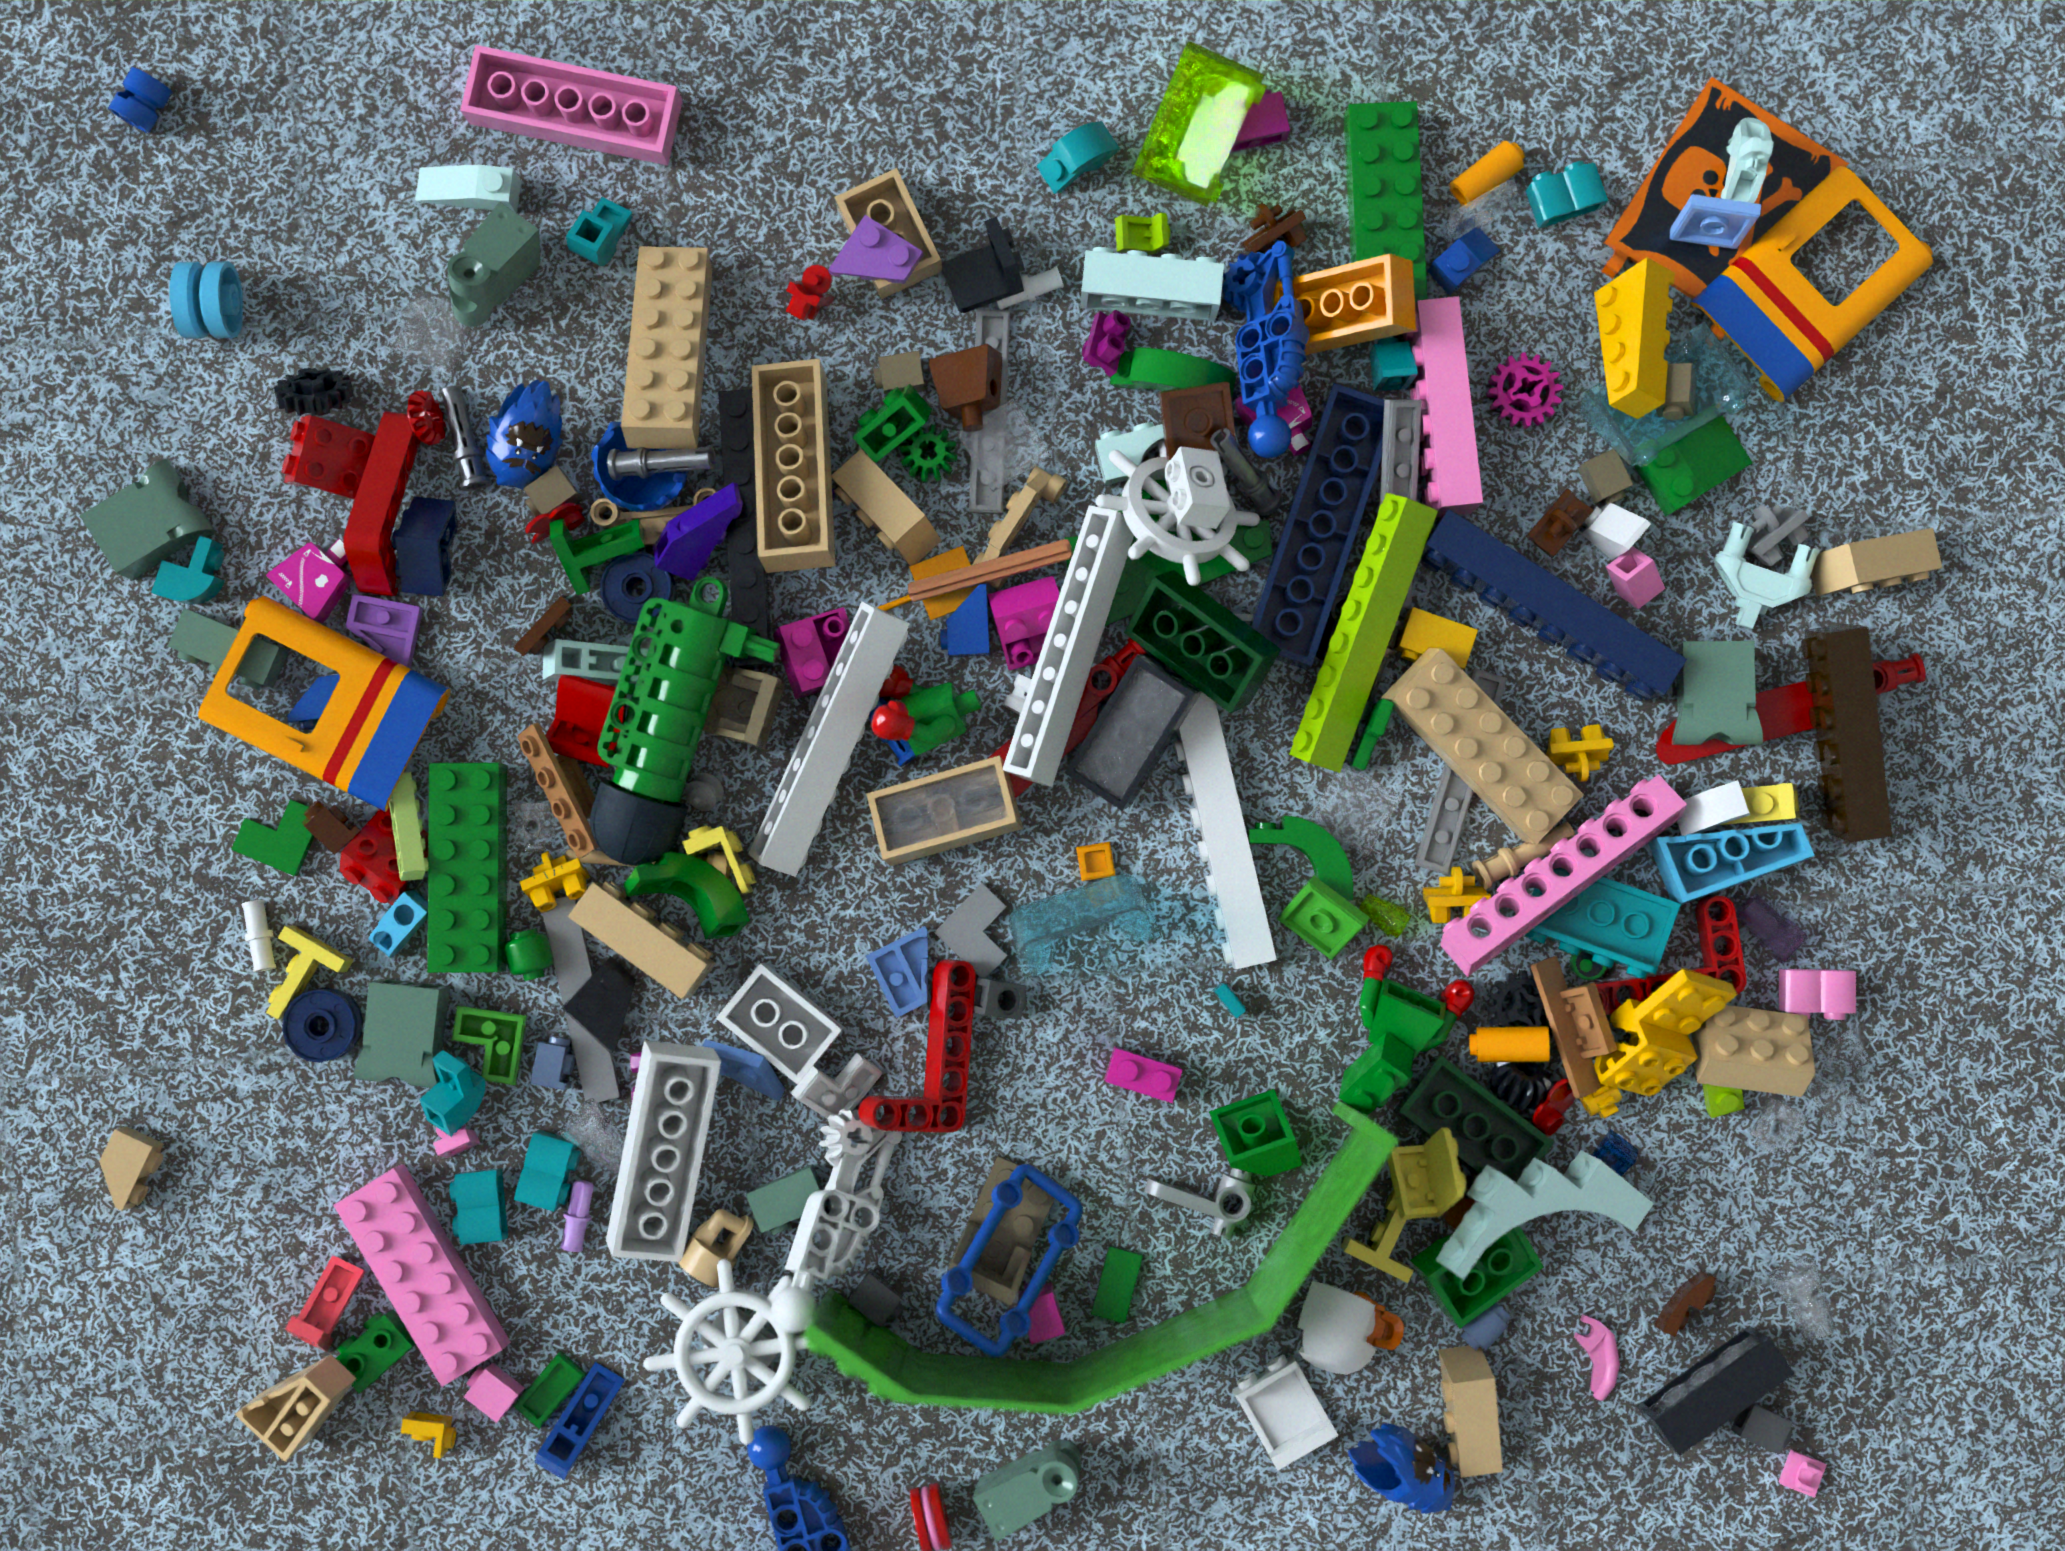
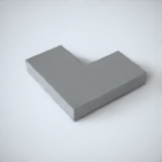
(965, 929)

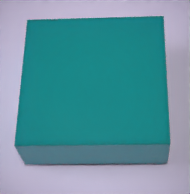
(1229, 1000)

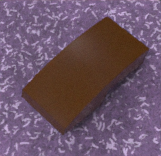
(1694, 1292)

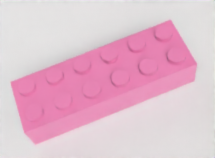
(571, 105)
(1446, 408)
(422, 1274)

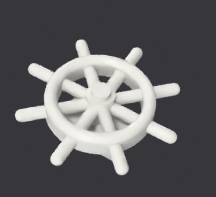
(1193, 502)
(739, 1346)

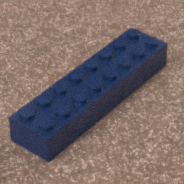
(1321, 525)
(1550, 607)

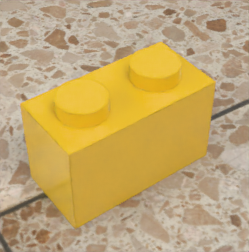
(1428, 630)

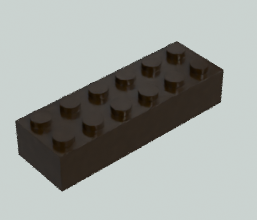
(1847, 732)

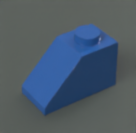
(1462, 260)
(968, 627)

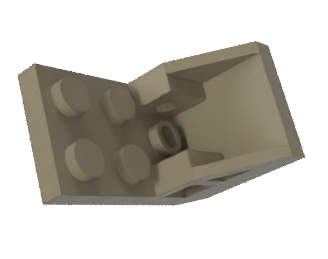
(744, 706)
(1011, 1245)

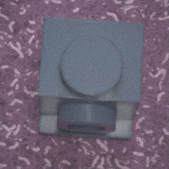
(553, 1062)

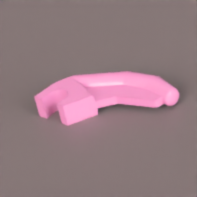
(1603, 1352)

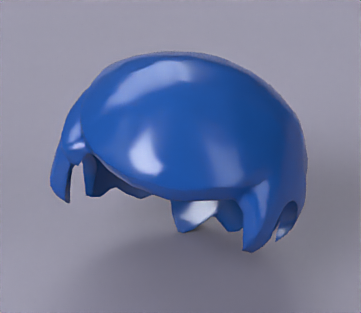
(632, 491)

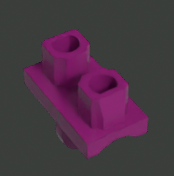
(1106, 341)

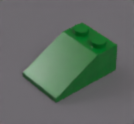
(1694, 465)
(1494, 1275)

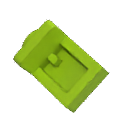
(1142, 233)
(1722, 1100)

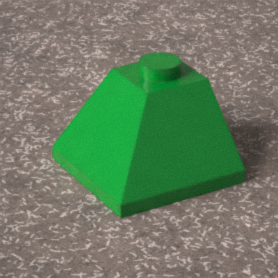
(1257, 1135)

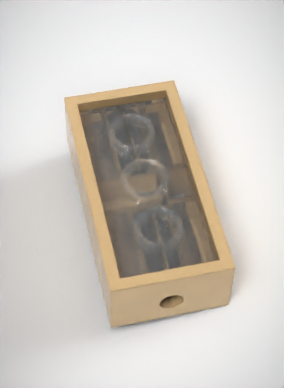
(944, 811)

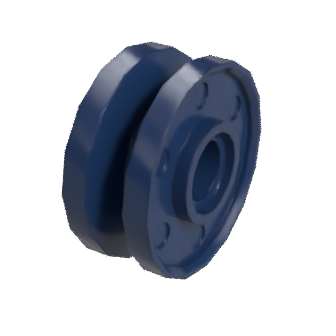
(623, 574)
(301, 1026)

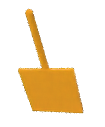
(939, 564)

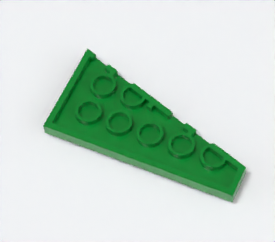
(1137, 574)

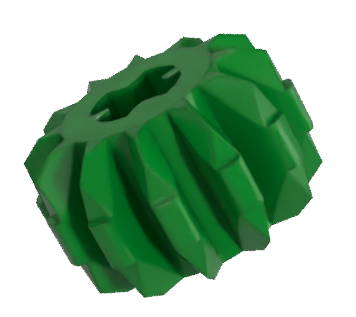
(942, 453)

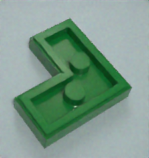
(1374, 728)
(278, 848)

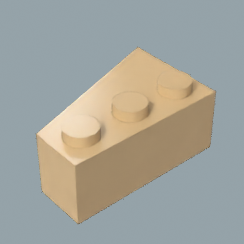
(1876, 561)
(297, 1407)
(1471, 1411)

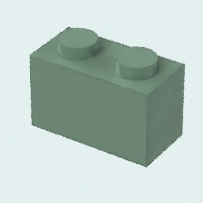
(783, 1199)

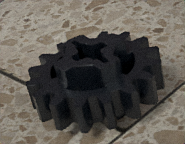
(313, 391)
(1517, 993)

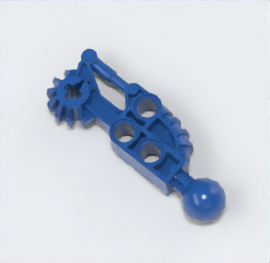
(1269, 343)
(783, 1491)

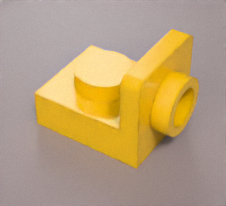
(426, 1426)

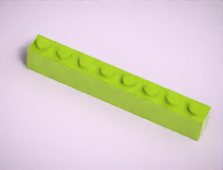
(1363, 632)

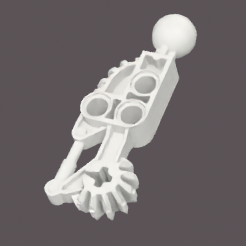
(838, 1230)

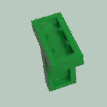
(593, 549)

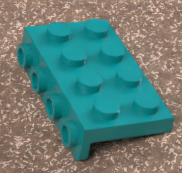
(1612, 925)

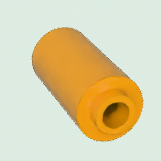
(1488, 172)
(1510, 1044)

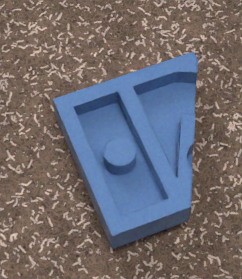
(903, 971)

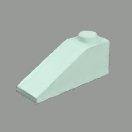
(469, 186)
(586, 660)

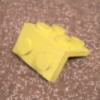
(706, 838)
(1427, 1176)

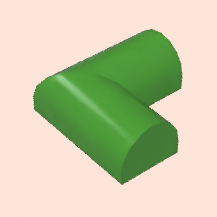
(502, 1035)

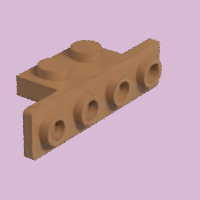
(564, 787)
(1576, 1023)

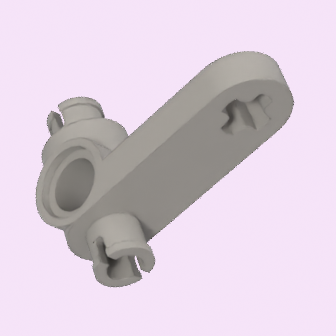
(1236, 1183)

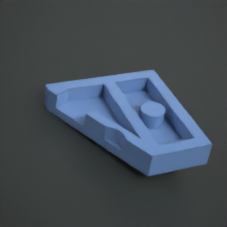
(748, 1069)

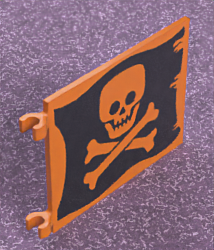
(1698, 165)

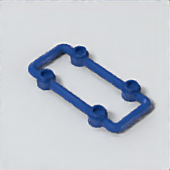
(959, 1280)

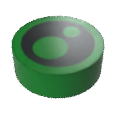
(1585, 968)

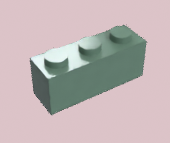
(210, 641)

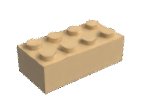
(642, 939)

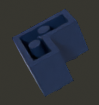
(424, 546)

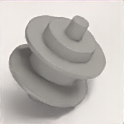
(704, 791)

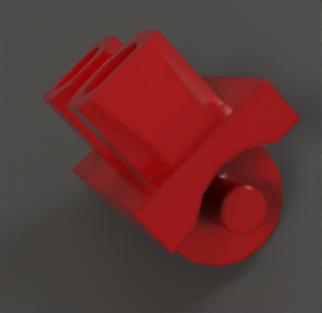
(809, 293)

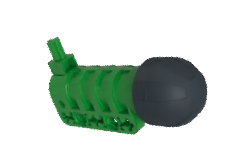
(641, 808)

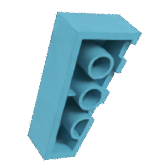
(1726, 858)

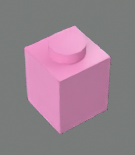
(1635, 577)
(493, 1391)

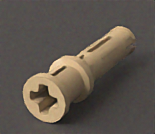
(1510, 861)

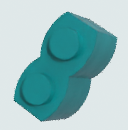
(1566, 194)
(547, 1171)
(480, 1206)

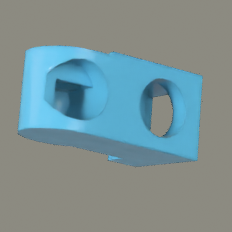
(400, 923)

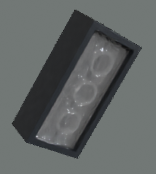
(1133, 731)
(1715, 1390)

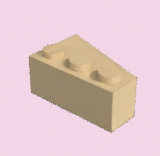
(885, 507)

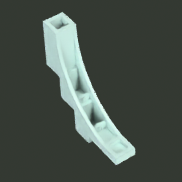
(1539, 1191)

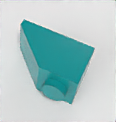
(1392, 365)

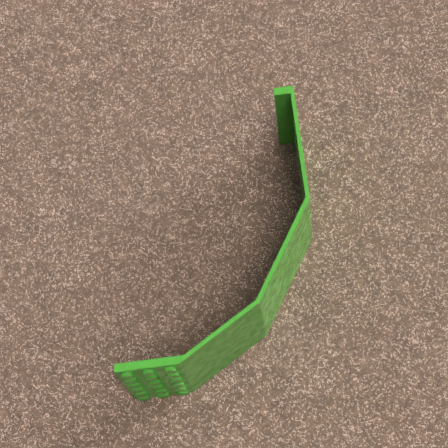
(915, 1377)

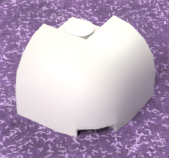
(1336, 1329)

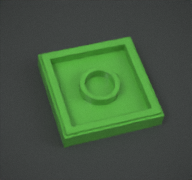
(1323, 917)

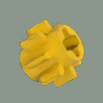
(1602, 1101)

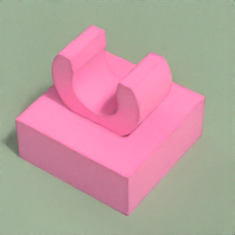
(455, 1144)
(1802, 1473)

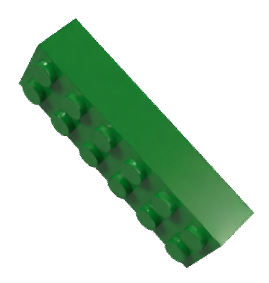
(1385, 185)
(467, 867)

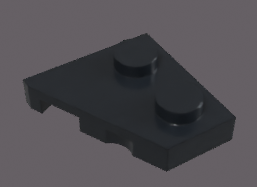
(603, 1003)

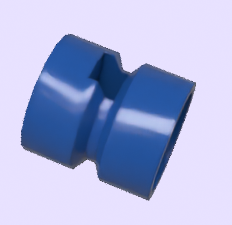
(140, 100)

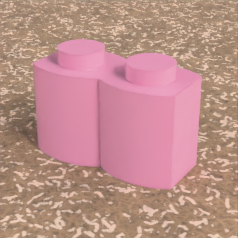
(1817, 992)

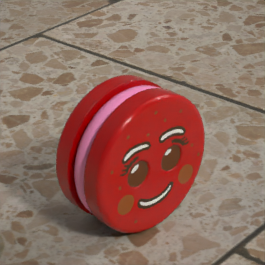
(931, 1518)

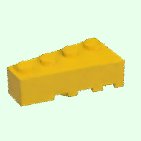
(1634, 336)

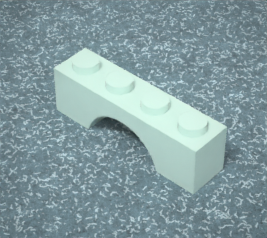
(1132, 444)

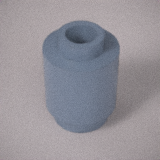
(1486, 1327)

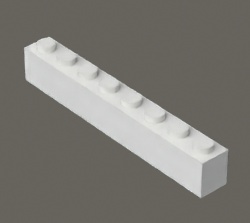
(1069, 647)
(829, 739)
(1223, 837)

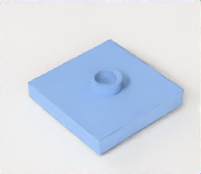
(1714, 221)

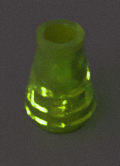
(1385, 915)

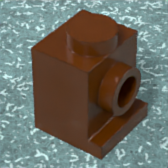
(329, 826)

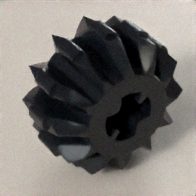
(1520, 1083)

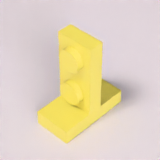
(1770, 803)
(303, 967)
(1384, 1237)

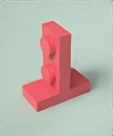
(326, 1303)

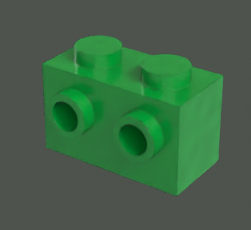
(892, 423)
(1377, 1074)
(375, 1349)

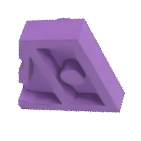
(876, 254)
(386, 626)

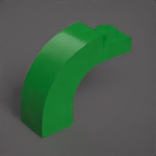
(1167, 370)
(1318, 845)
(699, 885)

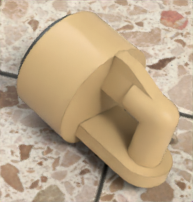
(704, 1253)

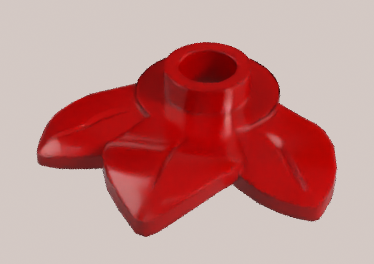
(540, 524)
(1548, 1115)

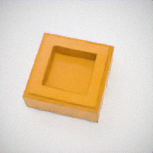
(1095, 861)

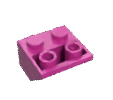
(1023, 619)
(811, 649)

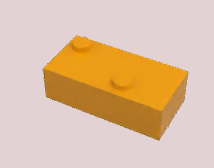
(1355, 302)

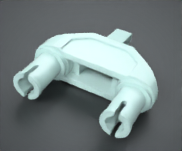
(1748, 161)
(1758, 587)

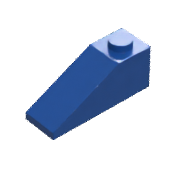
(579, 1421)

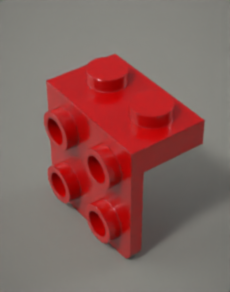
(327, 456)
(581, 718)
(372, 859)

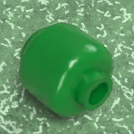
(528, 954)

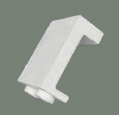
(1284, 1411)

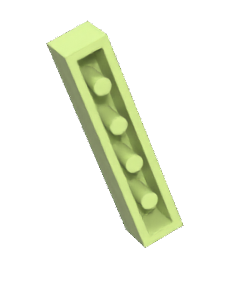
(407, 830)

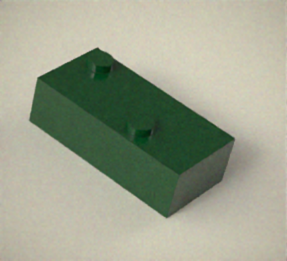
(1202, 641)
(1479, 1122)

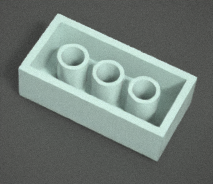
(1151, 284)

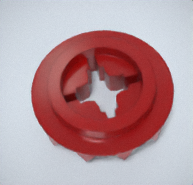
(426, 417)

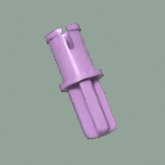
(577, 1216)

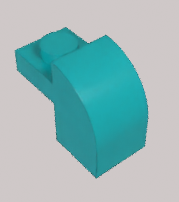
(1077, 153)
(598, 232)
(195, 583)
(455, 1096)

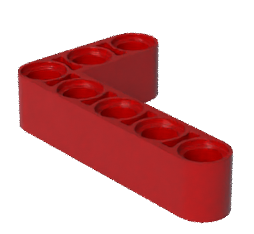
(378, 504)
(1714, 964)
(938, 1061)

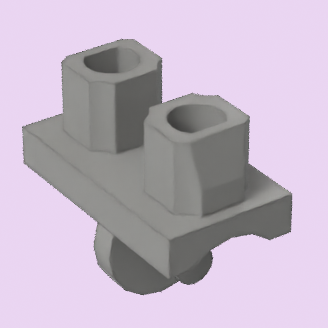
(1771, 528)

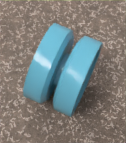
(206, 299)

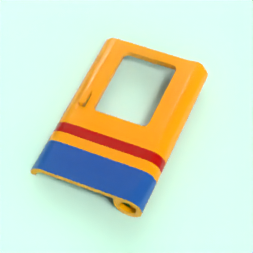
(1780, 315)
(367, 723)

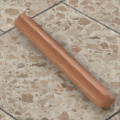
(990, 570)

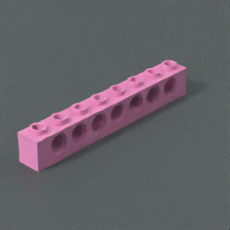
(1473, 952)

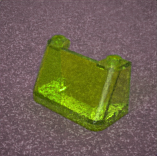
(1198, 124)

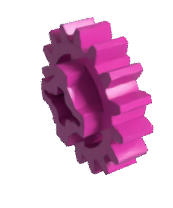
(1529, 403)

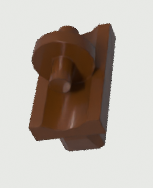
(1288, 226)
(1559, 523)

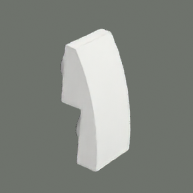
(1713, 808)

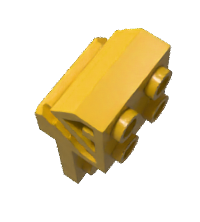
(1660, 1032)

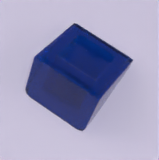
(1616, 1152)

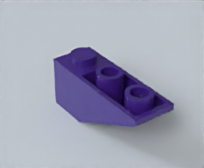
(691, 536)

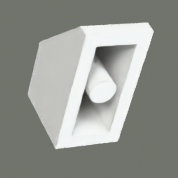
(1614, 529)

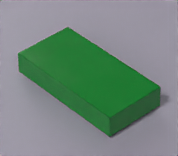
(1116, 1284)
(549, 1389)

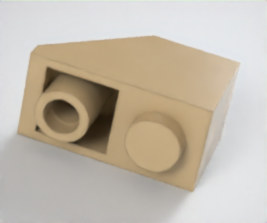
(128, 1164)

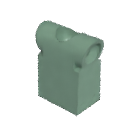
(492, 265)
(146, 521)
(1717, 694)
(403, 1032)
(1028, 1487)

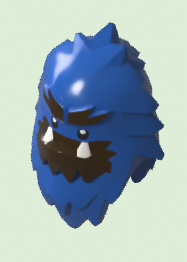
(524, 435)
(1404, 1469)

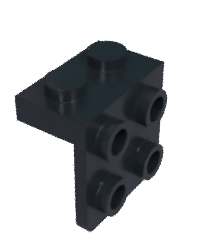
(986, 272)

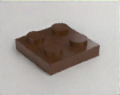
(1194, 415)
(535, 637)

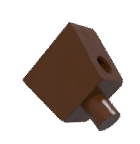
(968, 383)

